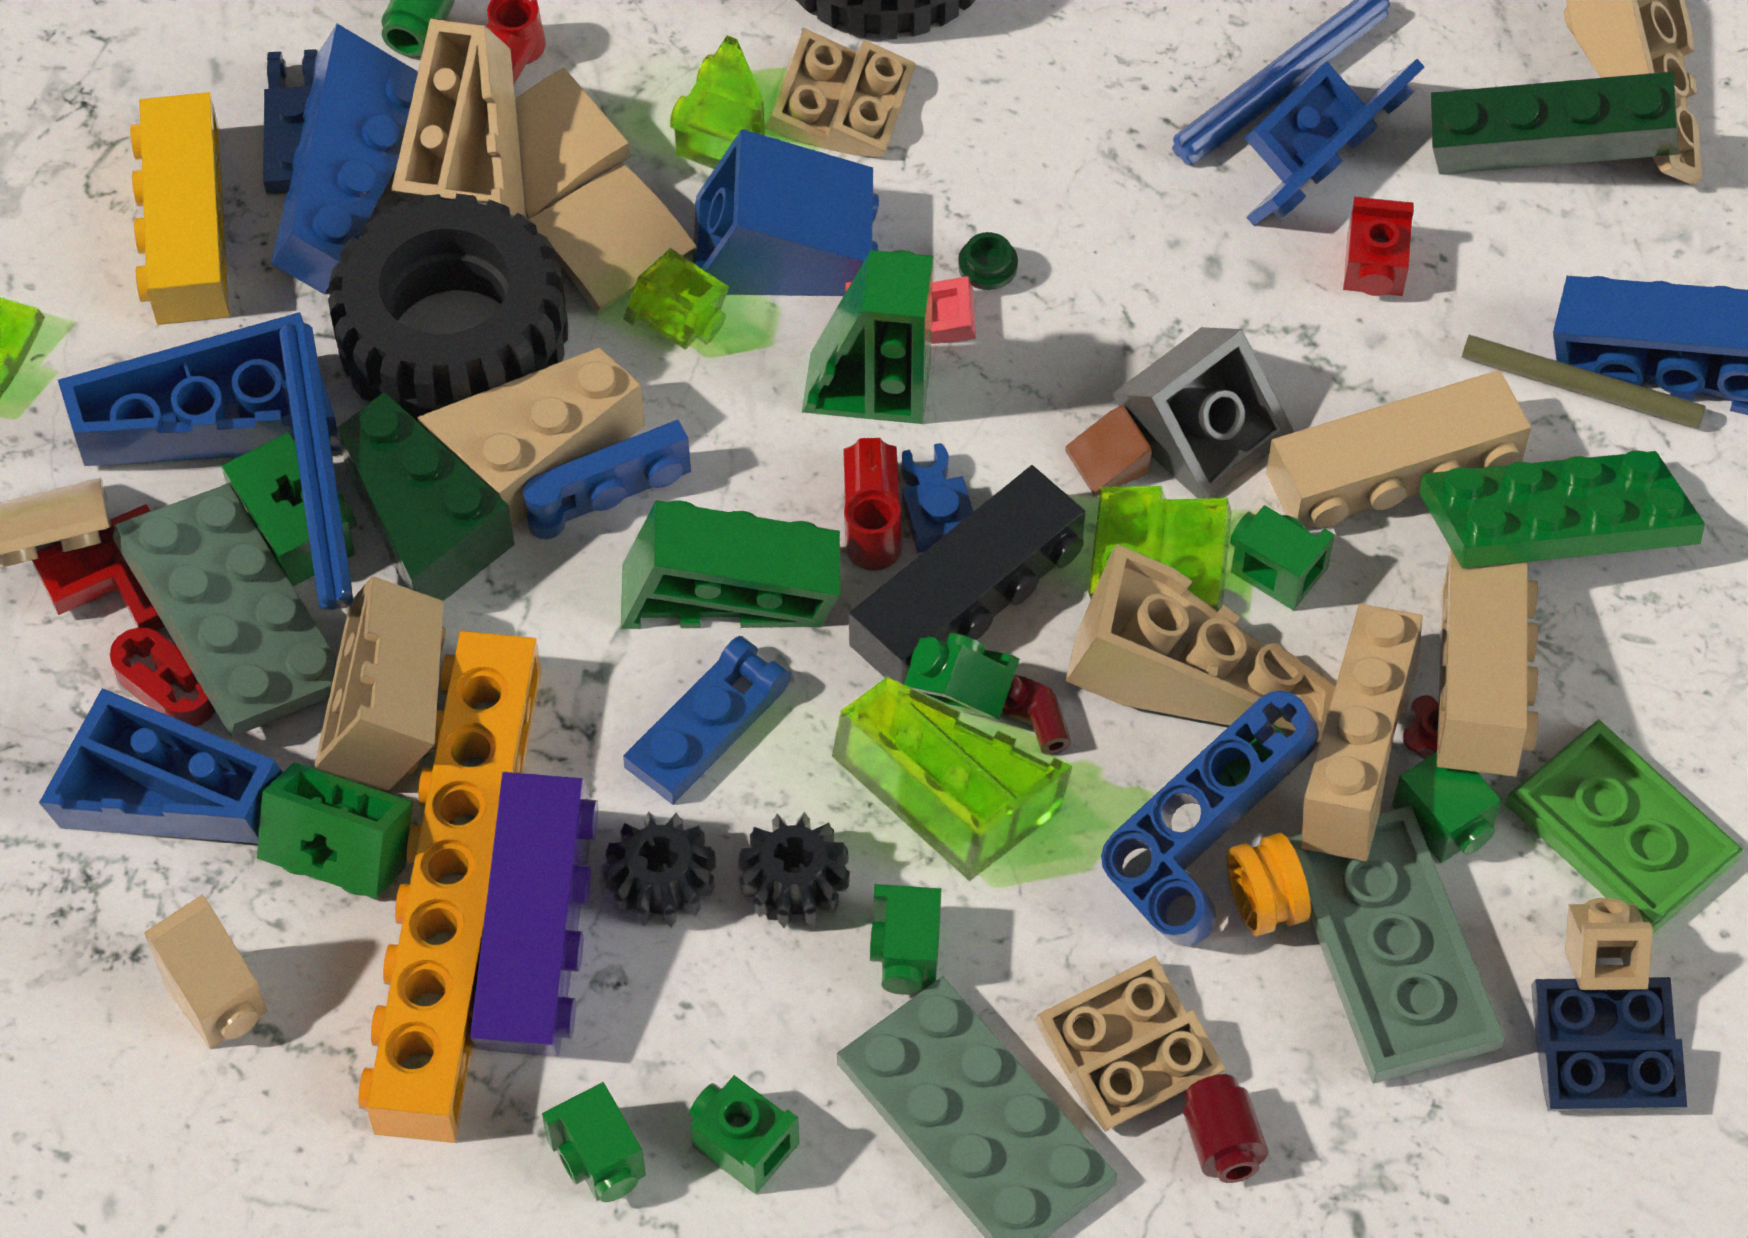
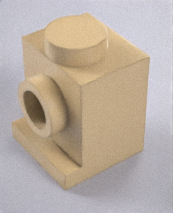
(1608, 931)

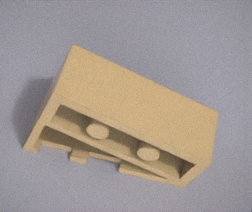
(462, 121)
(540, 422)
(383, 686)

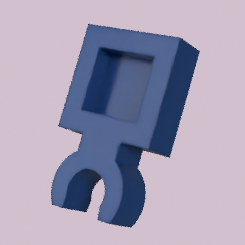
(932, 500)

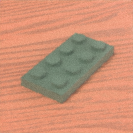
(229, 608)
(1398, 953)
(975, 1117)

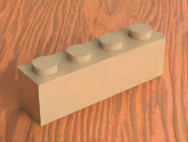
(1383, 451)
(1486, 668)

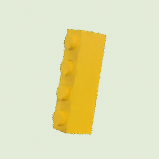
(181, 209)

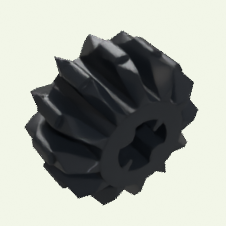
(794, 846)
(684, 875)

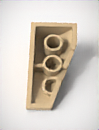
(1644, 39)
(1174, 654)

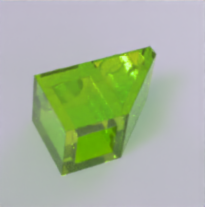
(718, 106)

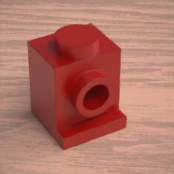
(1378, 246)

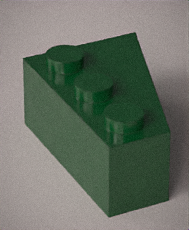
(422, 500)

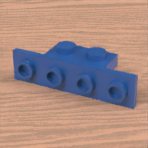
(1312, 125)

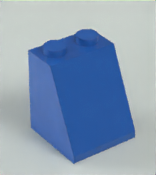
(784, 219)

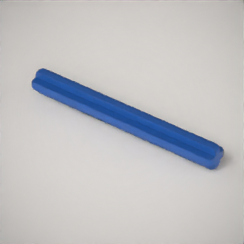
(1277, 79)
(316, 467)

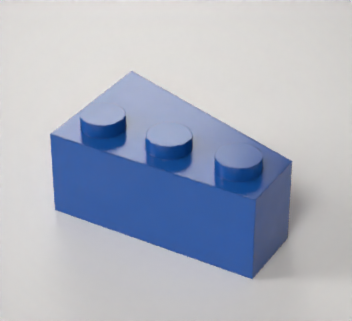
(156, 777)

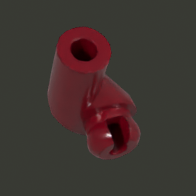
(1040, 708)

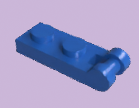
(605, 478)
(706, 720)

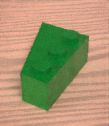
(877, 343)

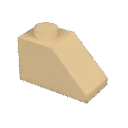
(206, 973)

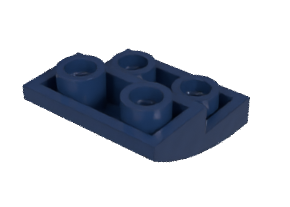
(1608, 1047)

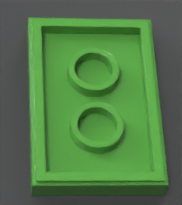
(1623, 825)

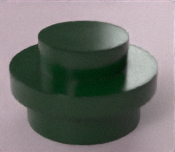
(988, 261)

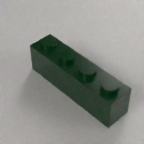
(1555, 123)

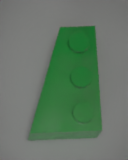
(729, 565)

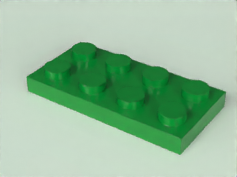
(1560, 509)

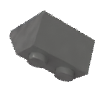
(1206, 409)

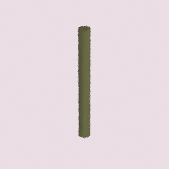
(1583, 381)

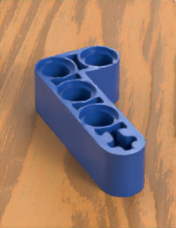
(1219, 807)

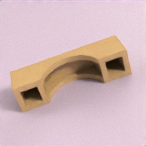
(1359, 732)

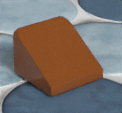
(1110, 452)

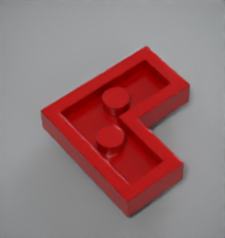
(94, 571)

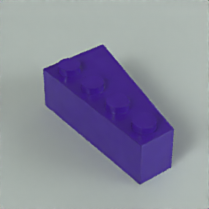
(534, 914)

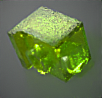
(678, 300)

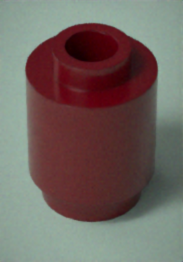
(1224, 1128)

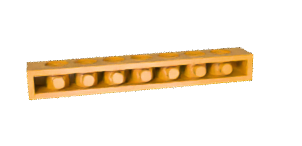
(430, 1099)

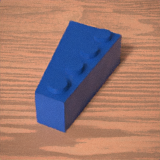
(343, 153)
(1657, 333)
(187, 400)

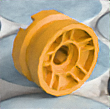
(1268, 884)

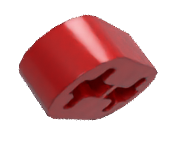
(155, 687)

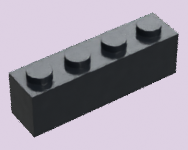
(970, 573)

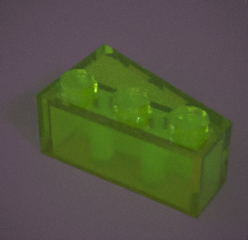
(946, 778)

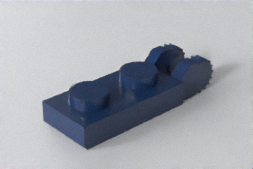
(283, 120)

